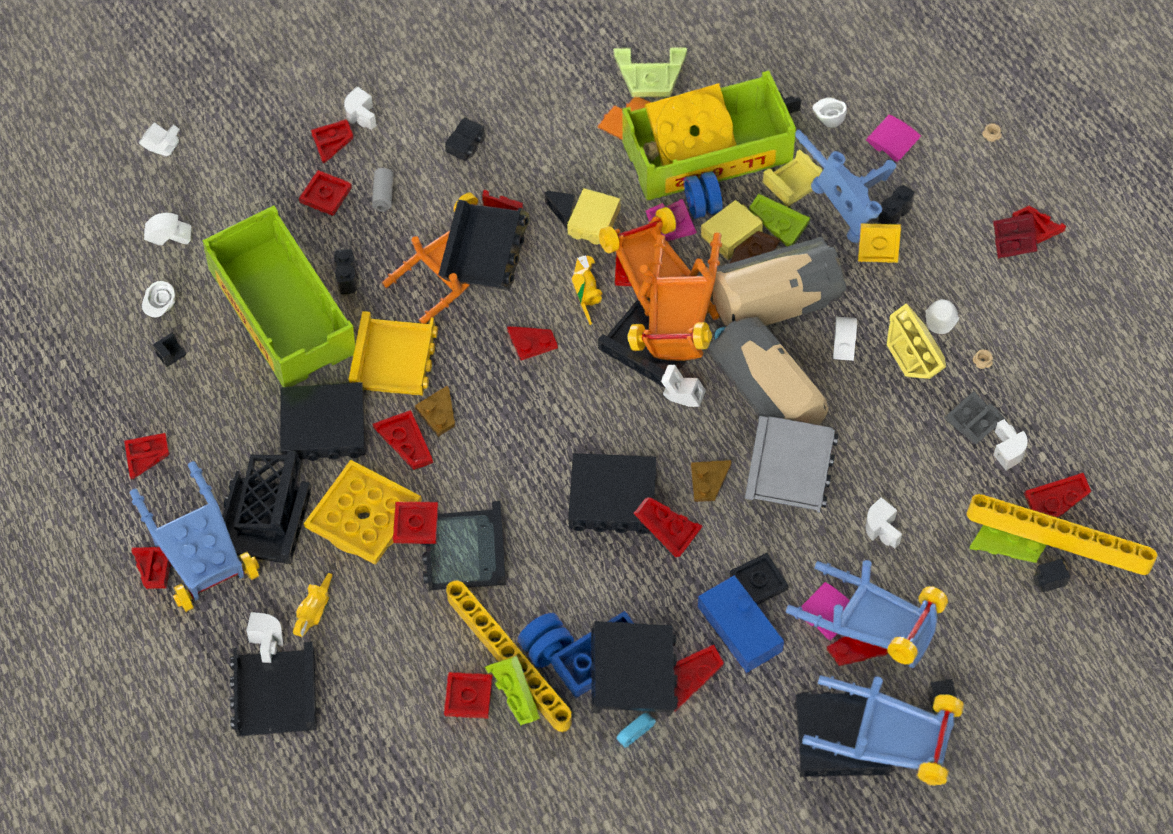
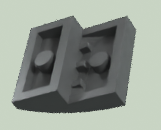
(974, 418)

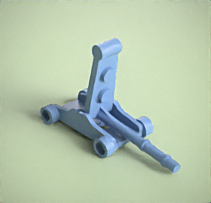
(854, 200)

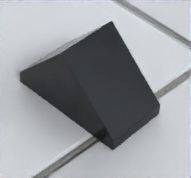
(561, 205)

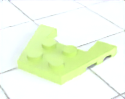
(650, 78)

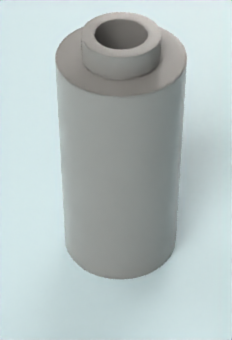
(382, 189)

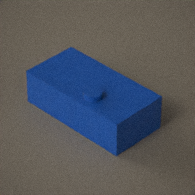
(740, 624)
(574, 661)

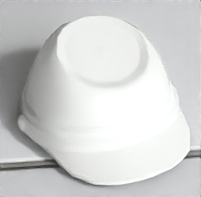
(830, 112)
(158, 299)
(941, 316)

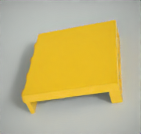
(393, 355)

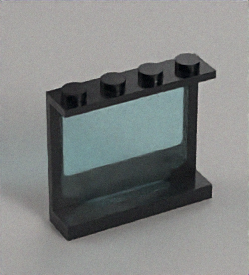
(466, 550)

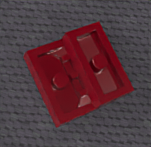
(1015, 236)

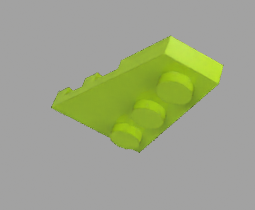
(513, 682)

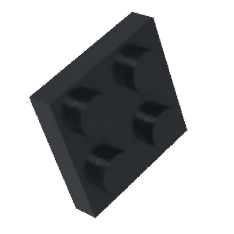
(760, 578)

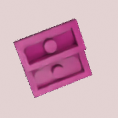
(893, 137)
(684, 223)
(823, 604)

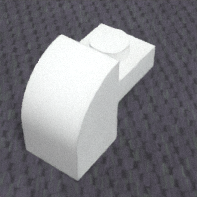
(357, 108)
(160, 140)
(166, 226)
(845, 338)
(682, 390)
(1013, 445)
(878, 523)
(266, 631)

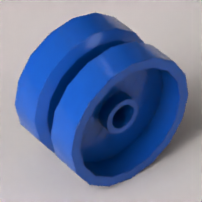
(703, 194)
(544, 638)

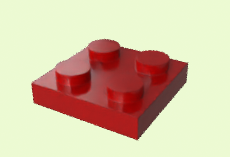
(325, 193)
(415, 522)
(468, 695)

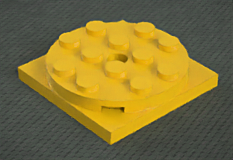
(675, 115)
(351, 494)

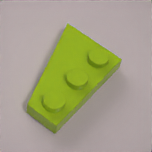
(779, 219)
(1007, 544)

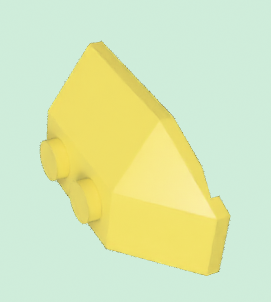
(913, 345)

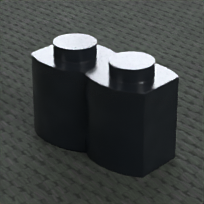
(464, 139)
(897, 205)
(345, 271)

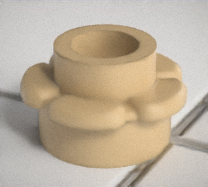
(992, 128)
(650, 150)
(983, 354)

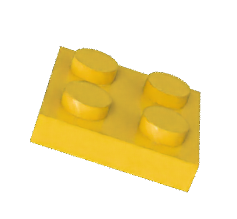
(879, 243)

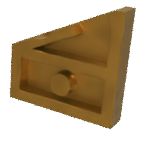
(437, 411)
(708, 479)

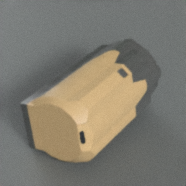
(779, 283)
(767, 373)

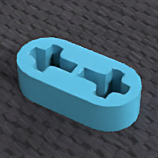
(636, 729)

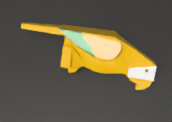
(585, 284)
(312, 607)

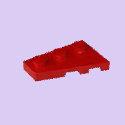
(405, 438)
(1058, 496)
(667, 526)
(850, 651)
(695, 672)

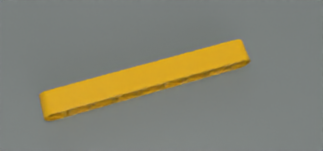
(1061, 534)
(504, 646)

